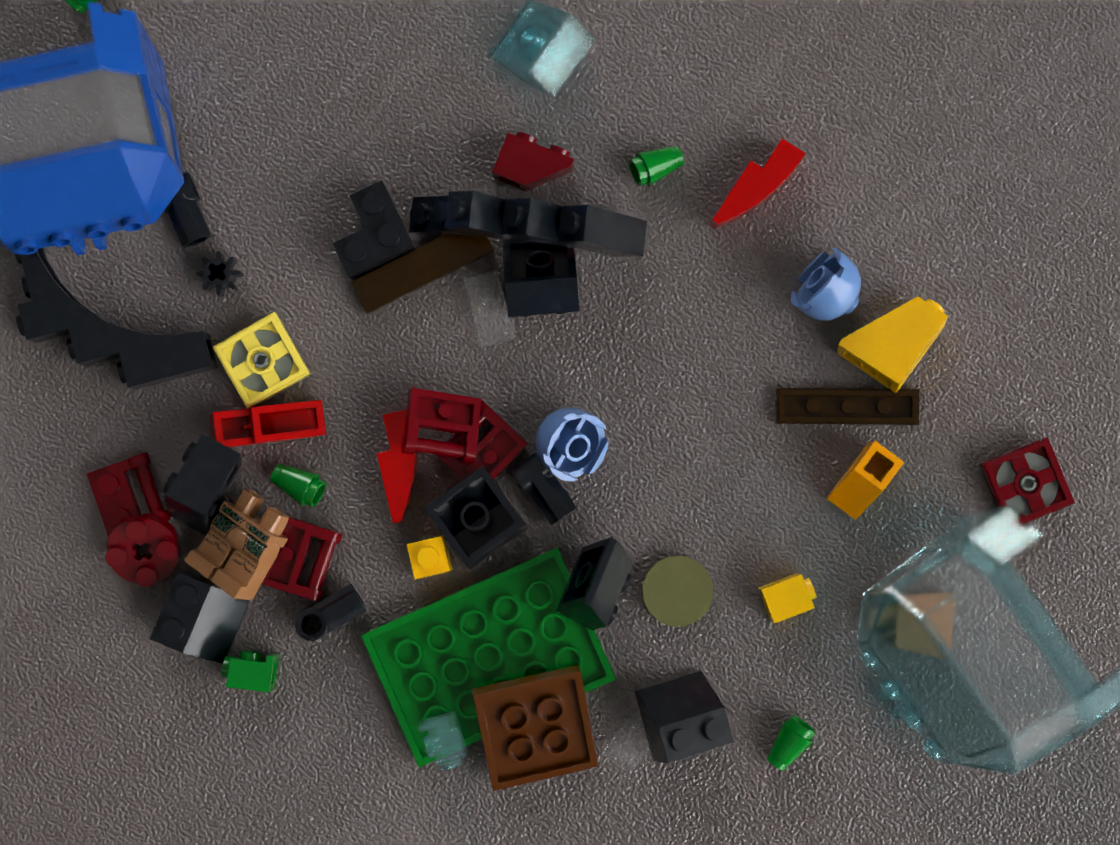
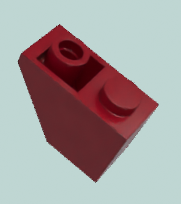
(528, 164)

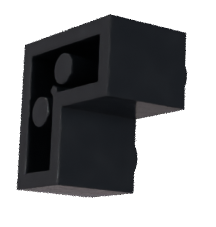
(382, 237)
(199, 487)

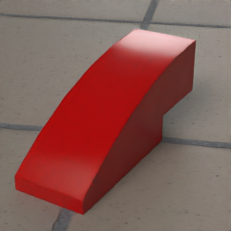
(758, 183)
(268, 424)
(397, 468)

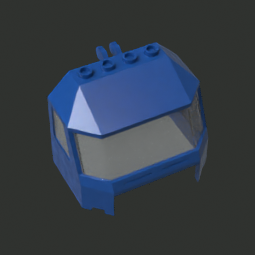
(86, 139)

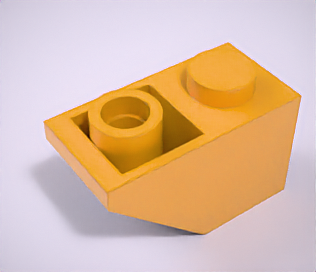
(865, 479)

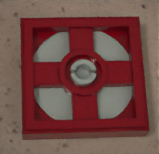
(1028, 481)

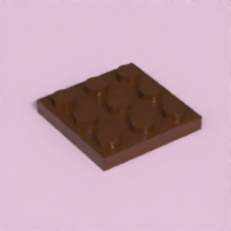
(535, 727)

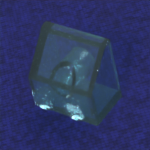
(542, 46)

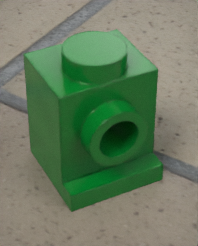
(251, 671)

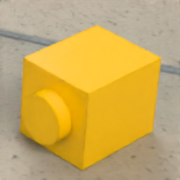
(429, 557)
(787, 597)

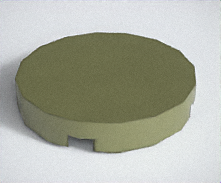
(677, 591)

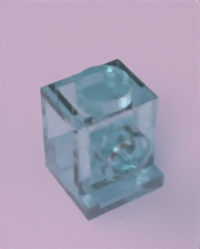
(444, 740)

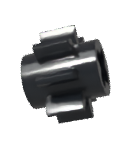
(210, 276)

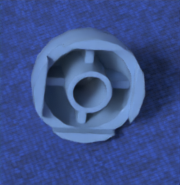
(828, 287)
(571, 443)

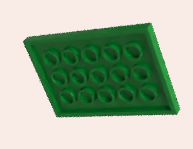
(480, 639)

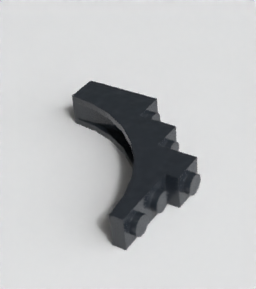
(528, 220)
(144, 357)

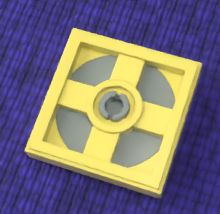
(261, 360)

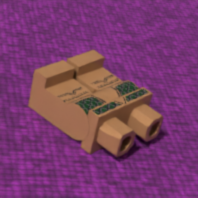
(240, 546)

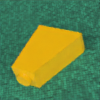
(895, 342)

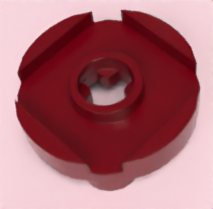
(143, 568)

